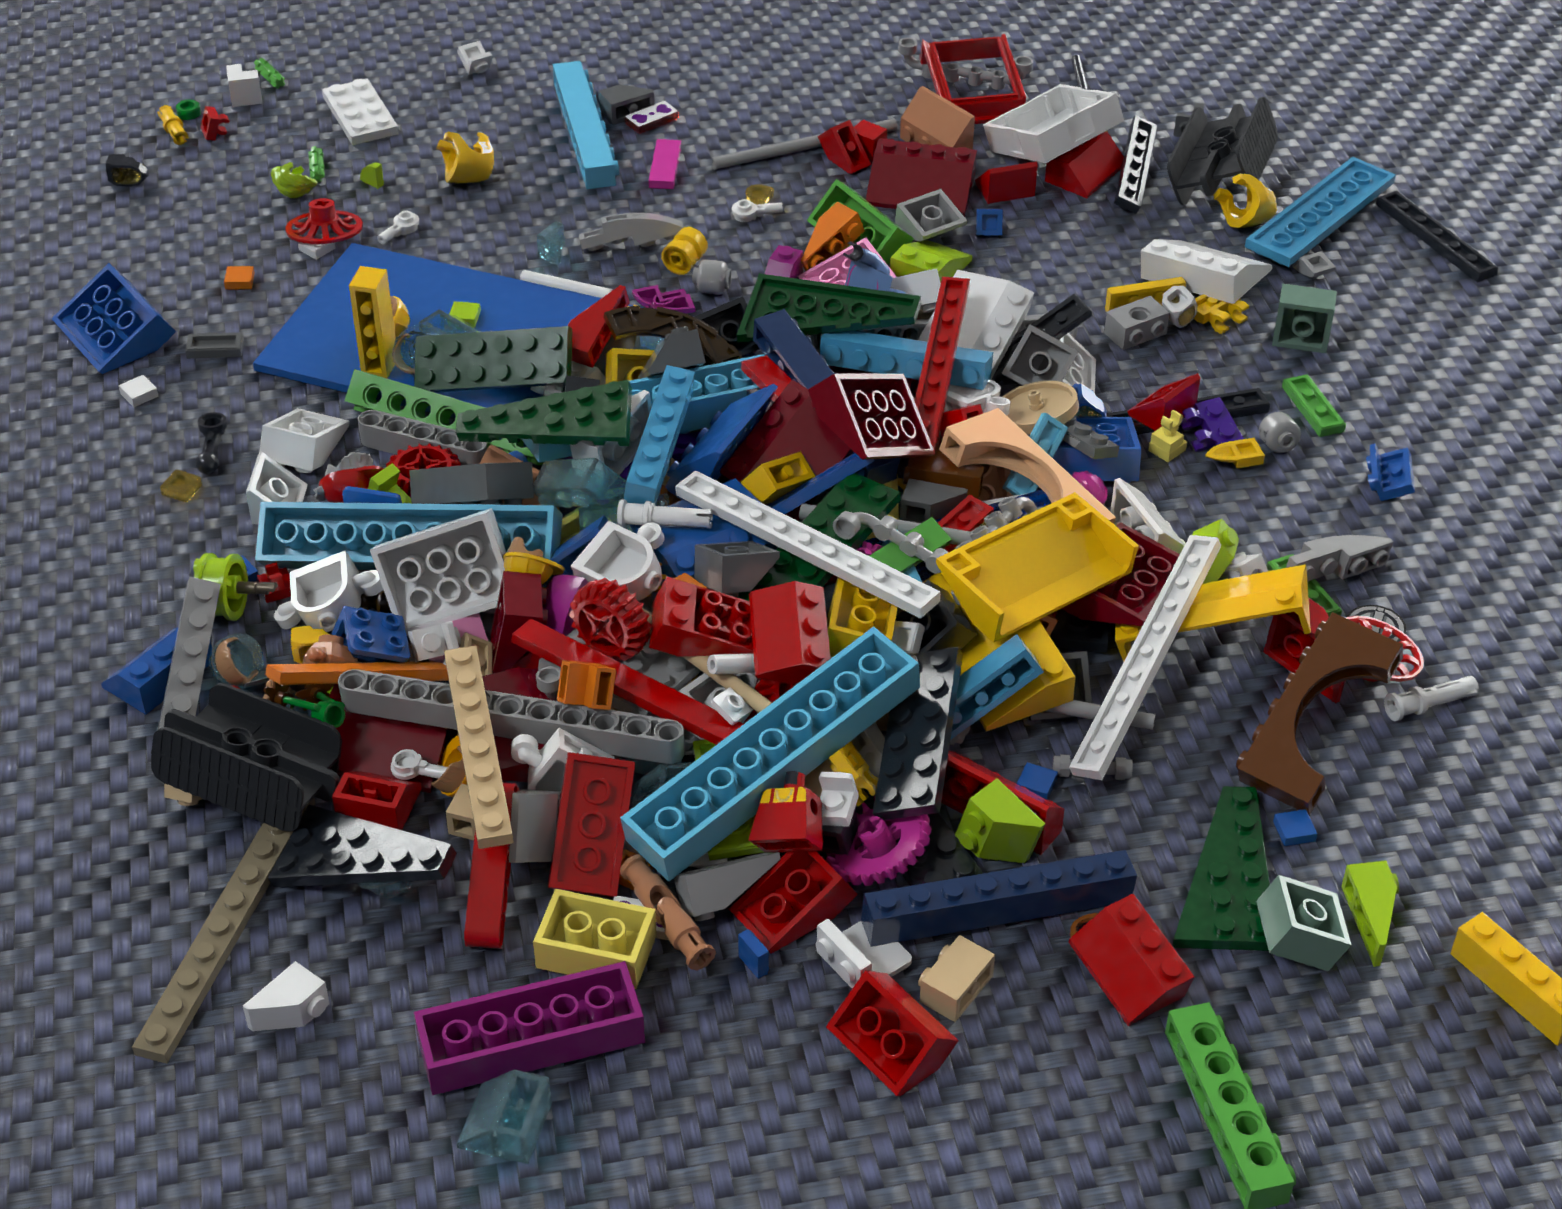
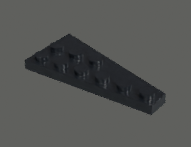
(350, 850)

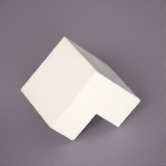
(243, 86)

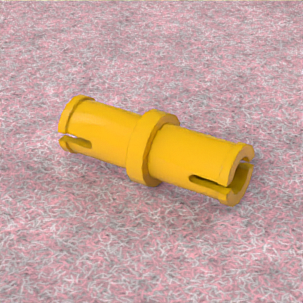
(172, 125)

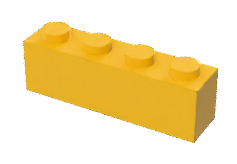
(373, 320)
(1512, 973)

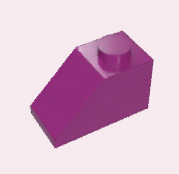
(785, 262)

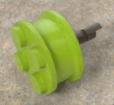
(234, 587)

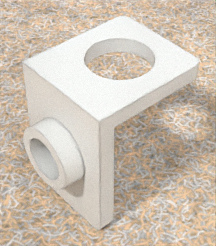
(1247, 564)

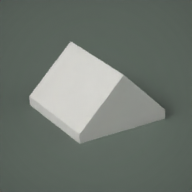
(272, 484)

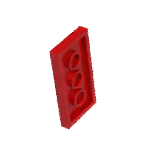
(590, 826)

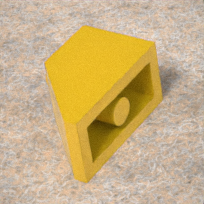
(778, 477)

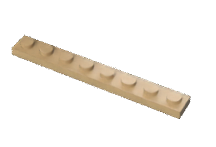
(478, 748)

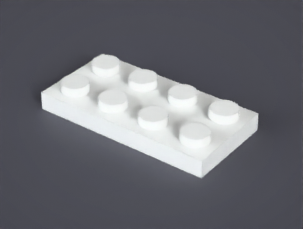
(360, 111)

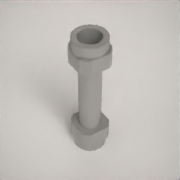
(1120, 768)

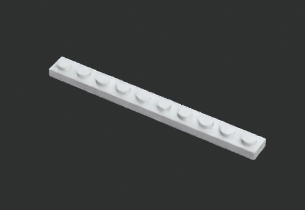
(809, 544)
(1145, 658)

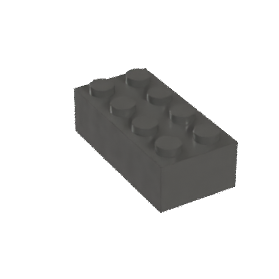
(473, 484)

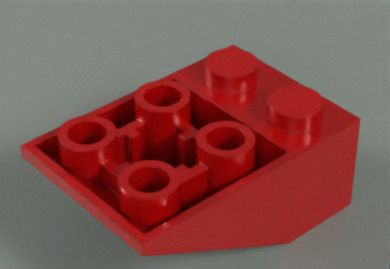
(699, 621)

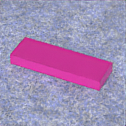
(665, 164)

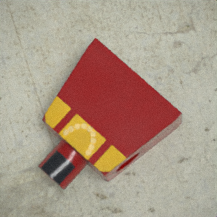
(788, 818)

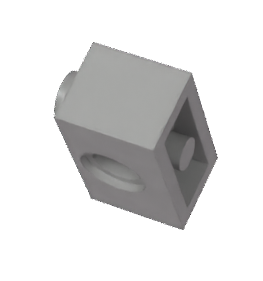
(1136, 322)

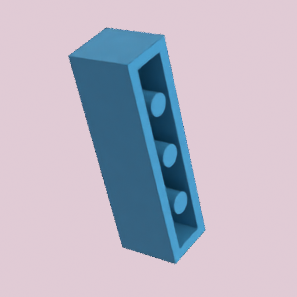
(993, 682)

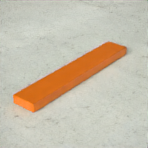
(329, 672)

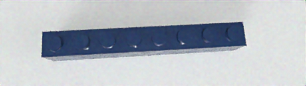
(794, 353)
(997, 897)

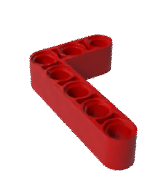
(489, 890)

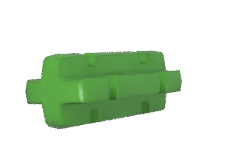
(269, 73)
(316, 164)

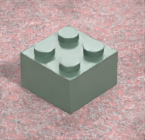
(1304, 318)
(1303, 923)

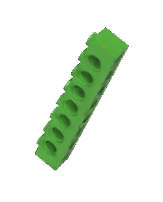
(366, 386)

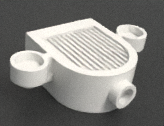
(988, 398)
(624, 557)
(323, 590)
(548, 764)

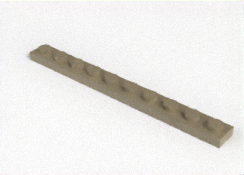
(211, 946)

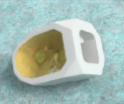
(1180, 305)

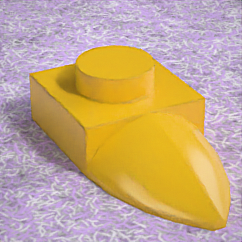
(1240, 452)

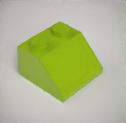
(999, 825)

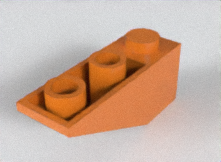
(832, 234)

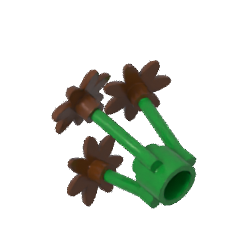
(317, 701)

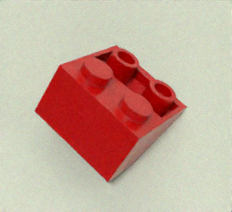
(376, 798)

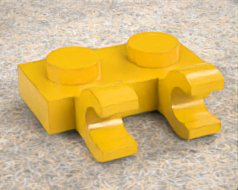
(1215, 312)
(850, 761)

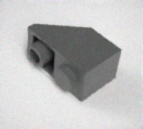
(928, 500)

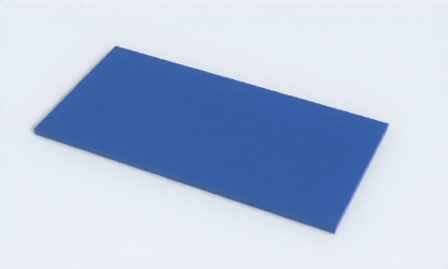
(321, 340)

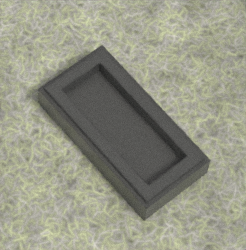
(214, 345)

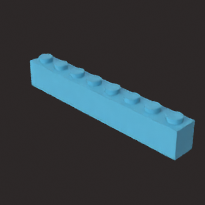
(585, 125)

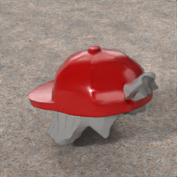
(352, 471)

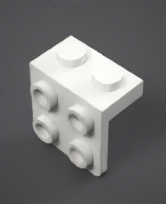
(851, 953)

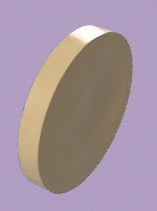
(1040, 397)

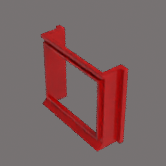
(982, 107)

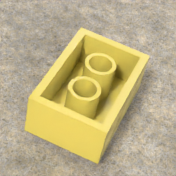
(593, 932)

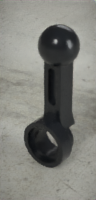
(212, 426)

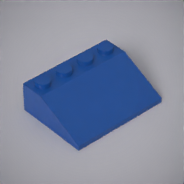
(112, 322)
(1121, 432)
(722, 439)
(678, 548)

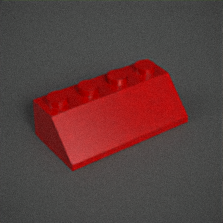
(967, 778)

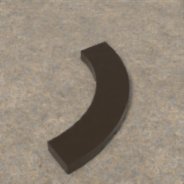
(658, 322)

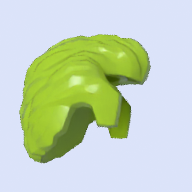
(292, 183)

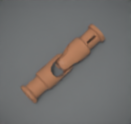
(678, 925)

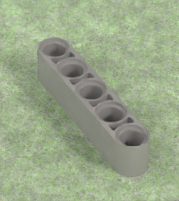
(393, 432)

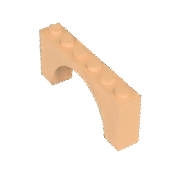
(999, 442)

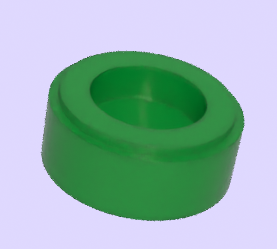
(188, 109)

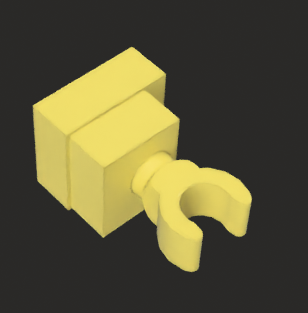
(1167, 441)

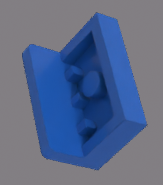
(1390, 472)

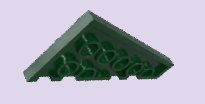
(827, 306)
(560, 418)
(1228, 879)

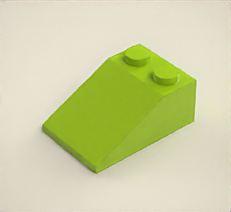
(926, 256)

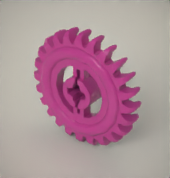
(880, 843)

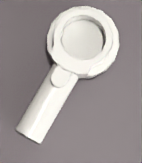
(746, 210)
(404, 224)
(408, 764)

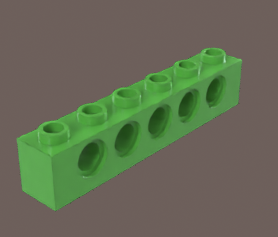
(1216, 1081)

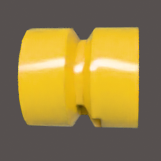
(684, 250)

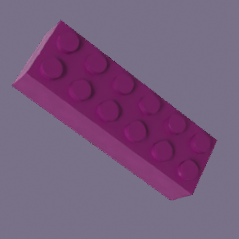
(529, 1027)

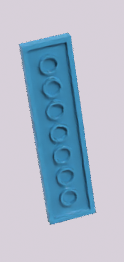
(1319, 211)

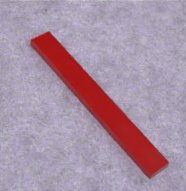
(941, 353)
(628, 682)

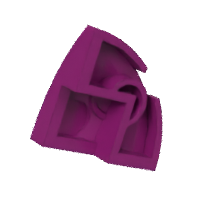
(676, 300)
(560, 594)

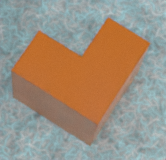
(586, 684)

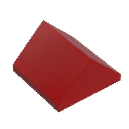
(1008, 182)
(1173, 396)

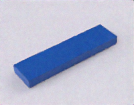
(819, 483)

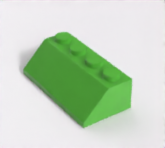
(879, 229)

